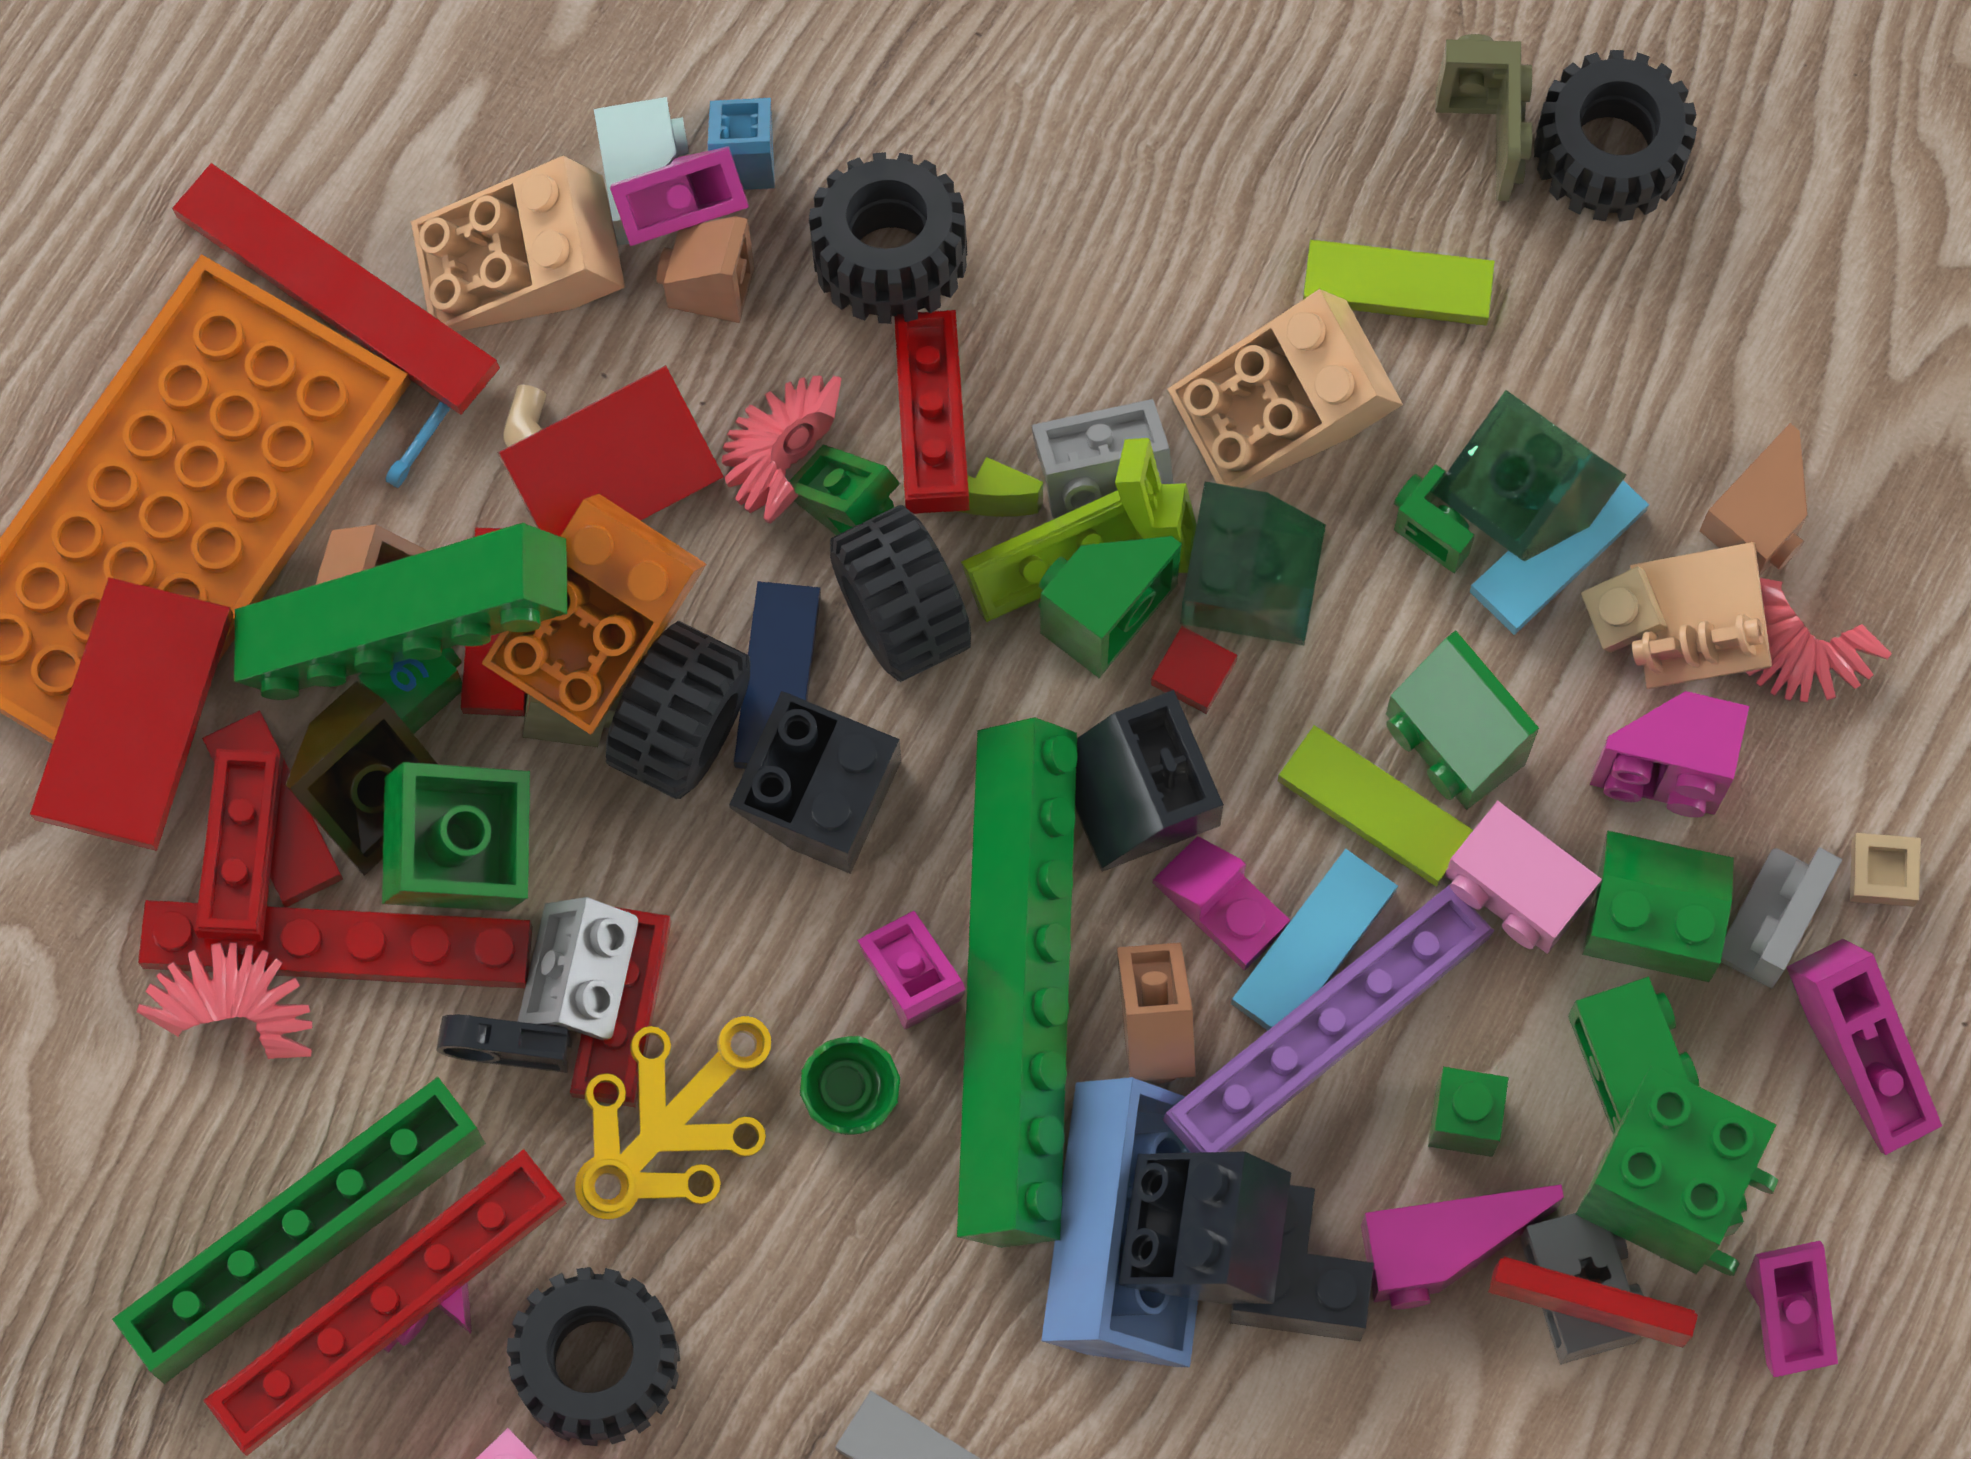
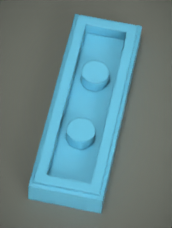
(1521, 589)
(1315, 940)

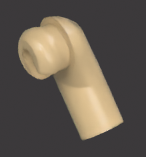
(524, 414)

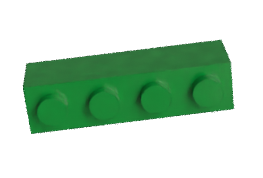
(1620, 1040)

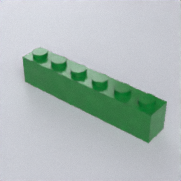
(401, 611)
(299, 1231)

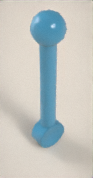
(400, 469)

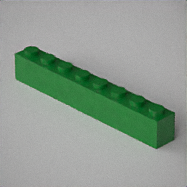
(1018, 985)

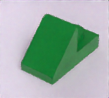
(843, 488)

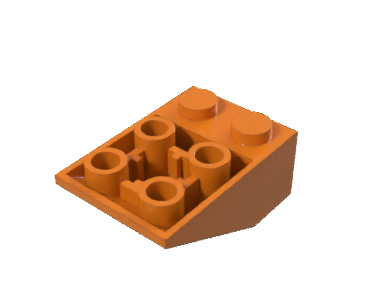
(620, 599)

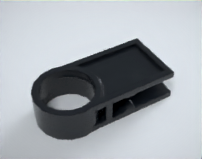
(504, 1042)

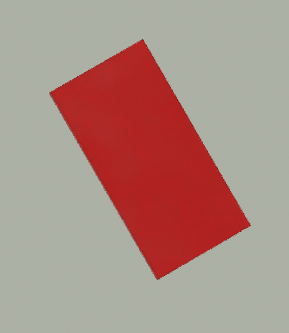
(132, 714)

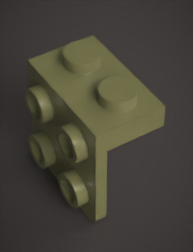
(1490, 79)

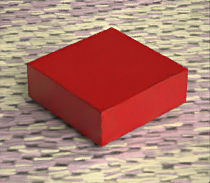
(1194, 669)

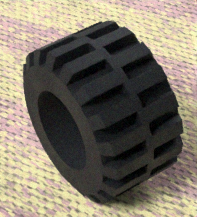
(1621, 91)
(880, 197)
(900, 593)
(677, 710)
(576, 1303)

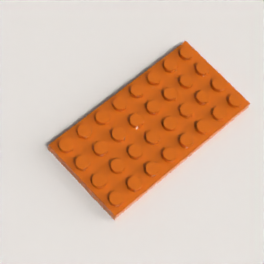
(185, 475)

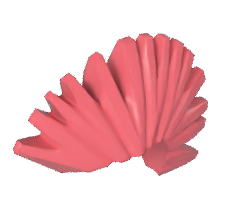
(776, 441)
(1803, 656)
(230, 995)

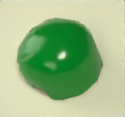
(850, 1085)

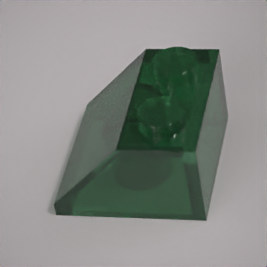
(1527, 480)
(1252, 565)

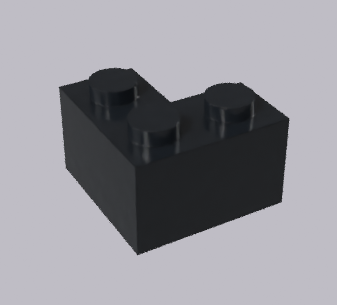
(1312, 1291)

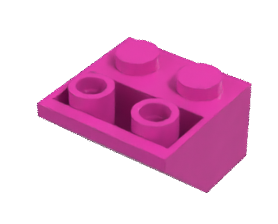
(1675, 755)

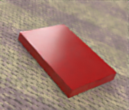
(628, 447)

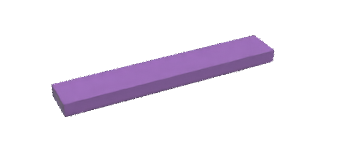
(1328, 1025)

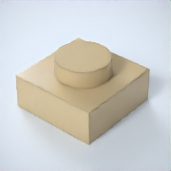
(1623, 609)
(1885, 869)

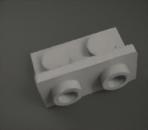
(1085, 450)
(1777, 914)
(579, 967)

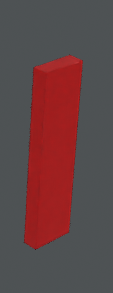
(931, 413)

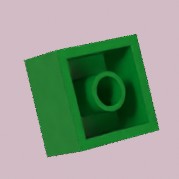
(456, 837)

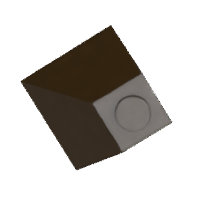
(345, 767)

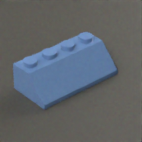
(1084, 1299)

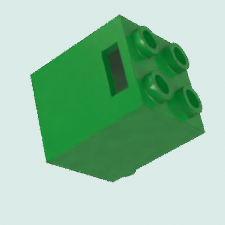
(1678, 1171)

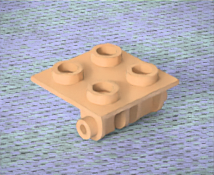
(1710, 616)

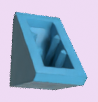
(747, 130)

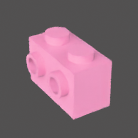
(1521, 879)

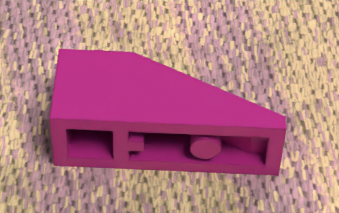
(1865, 1042)
(1435, 1244)

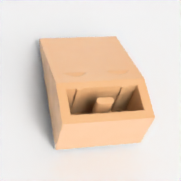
(520, 248)
(1285, 392)

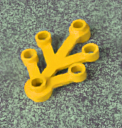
(664, 1126)

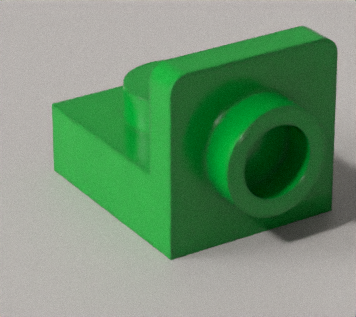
(1434, 530)

